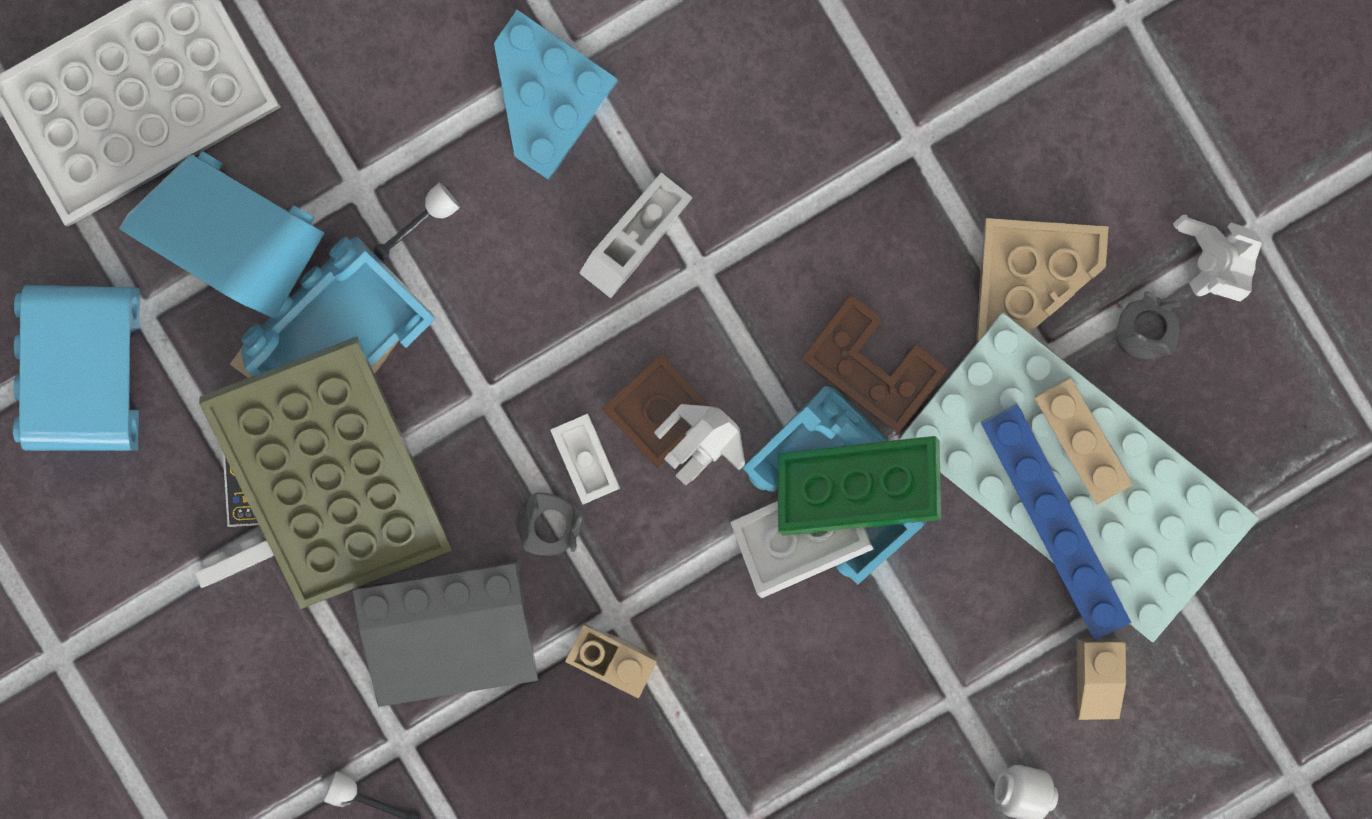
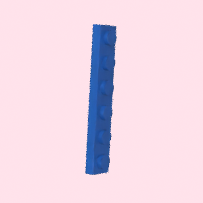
(1055, 522)

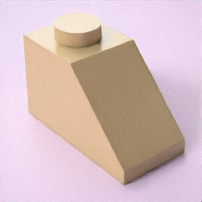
(1100, 677)

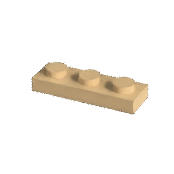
(1083, 440)

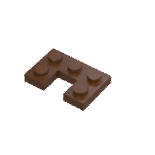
(886, 397)

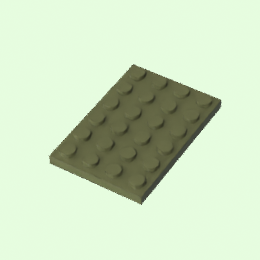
(326, 472)

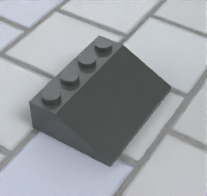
(446, 633)

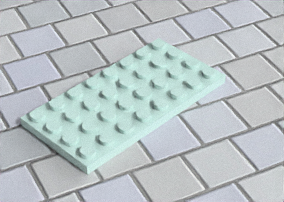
(1151, 538)

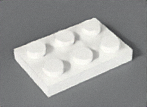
(784, 560)

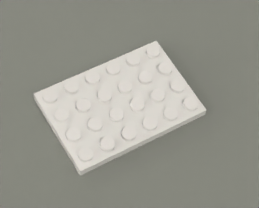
(131, 99)

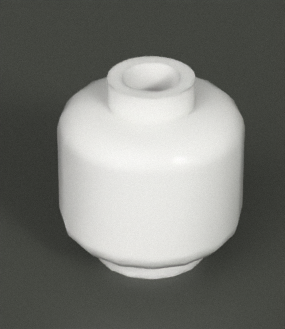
(1025, 792)

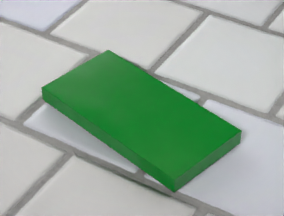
(859, 486)

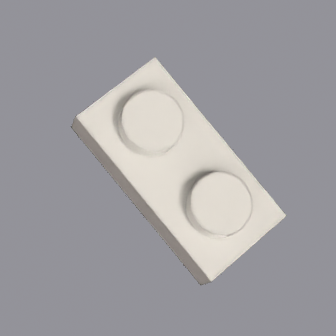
(585, 459)
(221, 566)

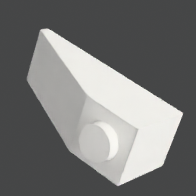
(635, 235)

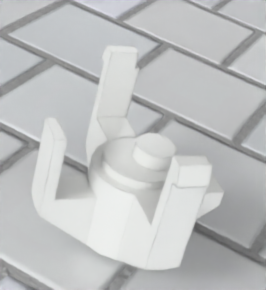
(1224, 266)
(708, 438)

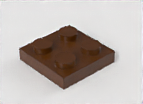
(648, 403)

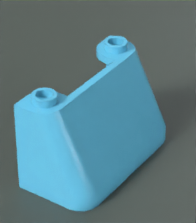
(225, 234)
(827, 423)

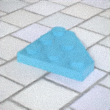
(546, 92)

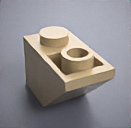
(612, 660)

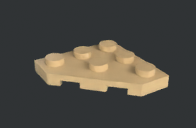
(1035, 268)

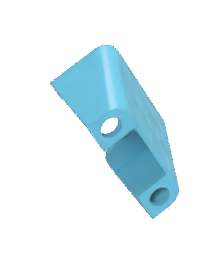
(339, 301)
(75, 368)

